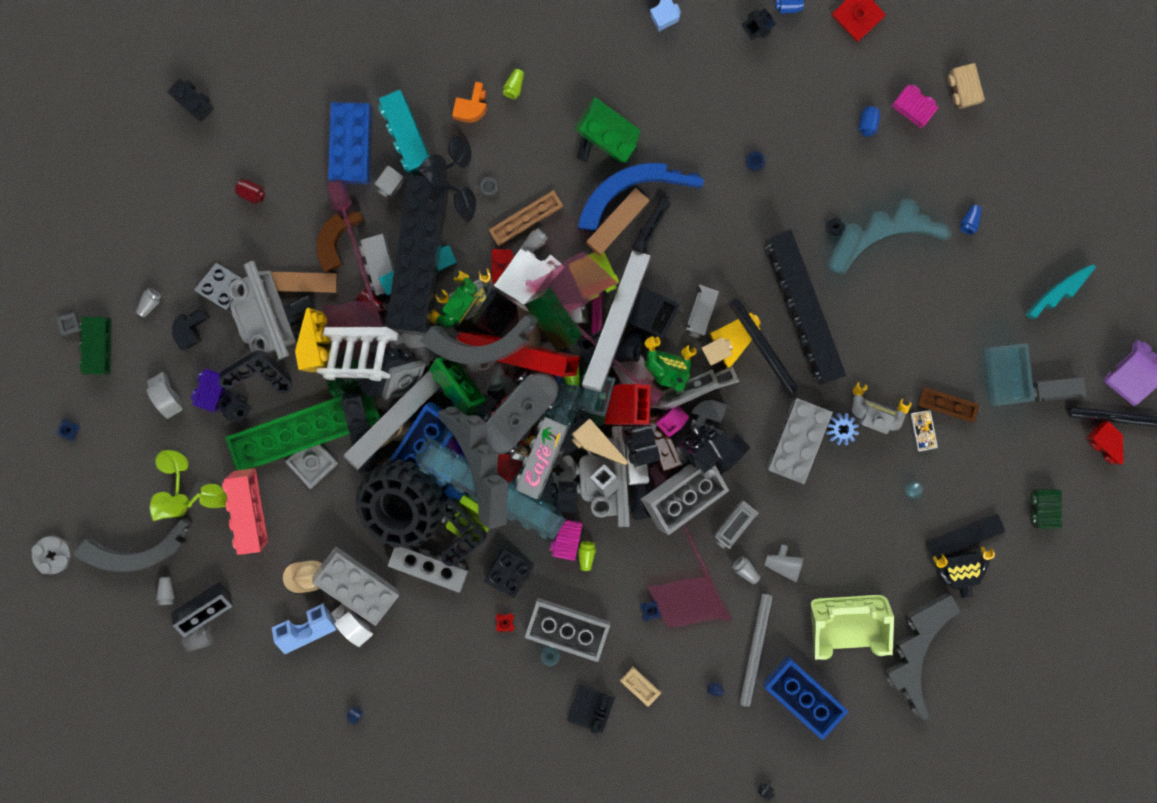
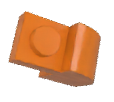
(473, 109)

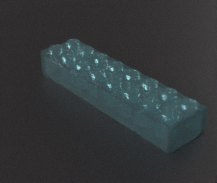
(454, 468)

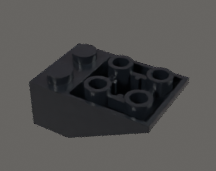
(653, 312)

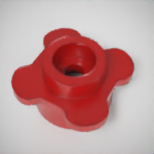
(505, 627)

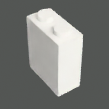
(522, 268)

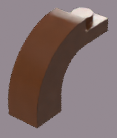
(328, 240)

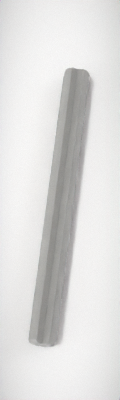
(756, 648)

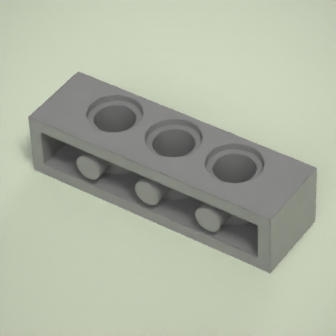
(399, 562)

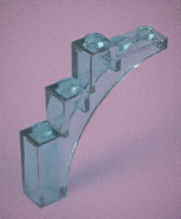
(879, 226)

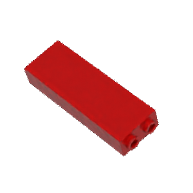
(529, 356)

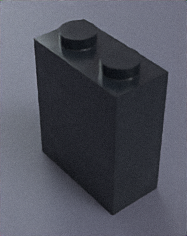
(391, 358)

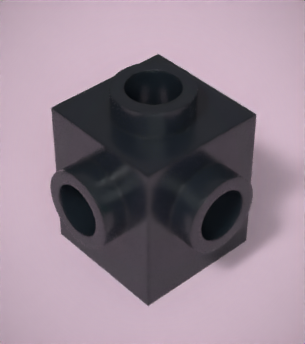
(759, 24)
(234, 406)

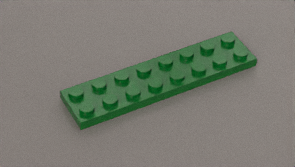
(293, 433)

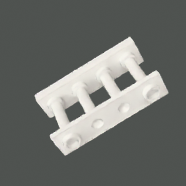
(352, 335)

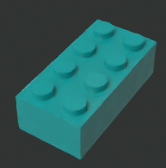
(405, 130)

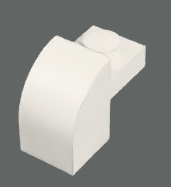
(351, 625)

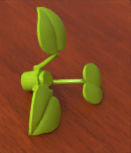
(166, 506)

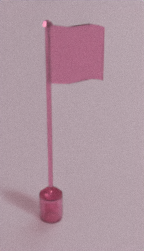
(576, 284)
(356, 312)
(691, 598)

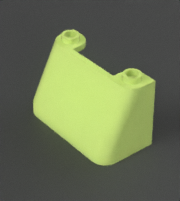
(852, 624)

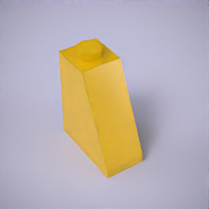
(737, 336)

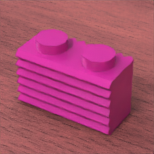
(915, 105)
(567, 540)

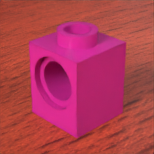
(672, 420)

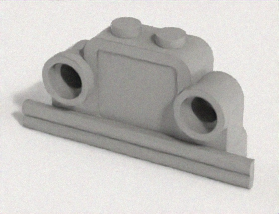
(260, 312)
(616, 503)

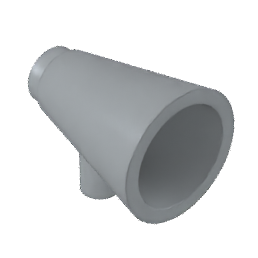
(785, 565)

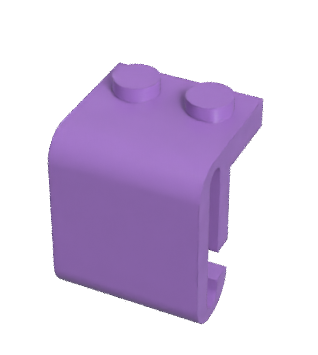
(1135, 374)

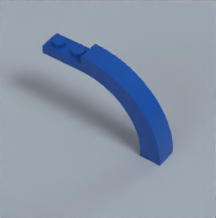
(626, 178)

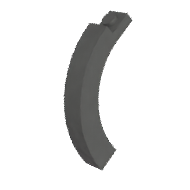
(450, 348)
(111, 560)

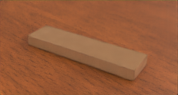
(526, 218)
(617, 221)
(305, 282)

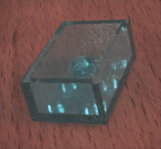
(1008, 374)

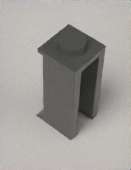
(1059, 389)

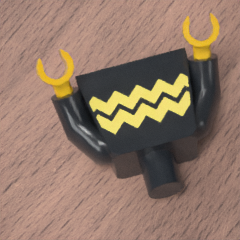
(964, 569)

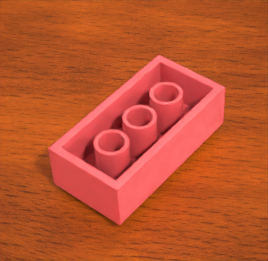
(245, 511)

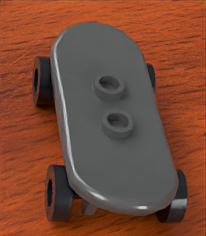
(520, 410)

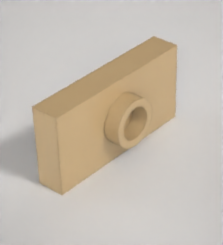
(640, 686)

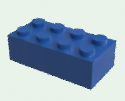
(350, 142)
(425, 425)
(805, 697)

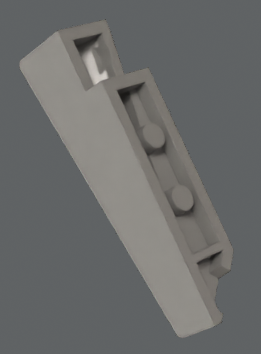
(696, 387)

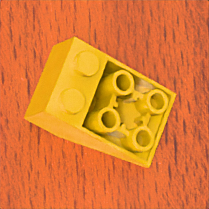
(312, 346)

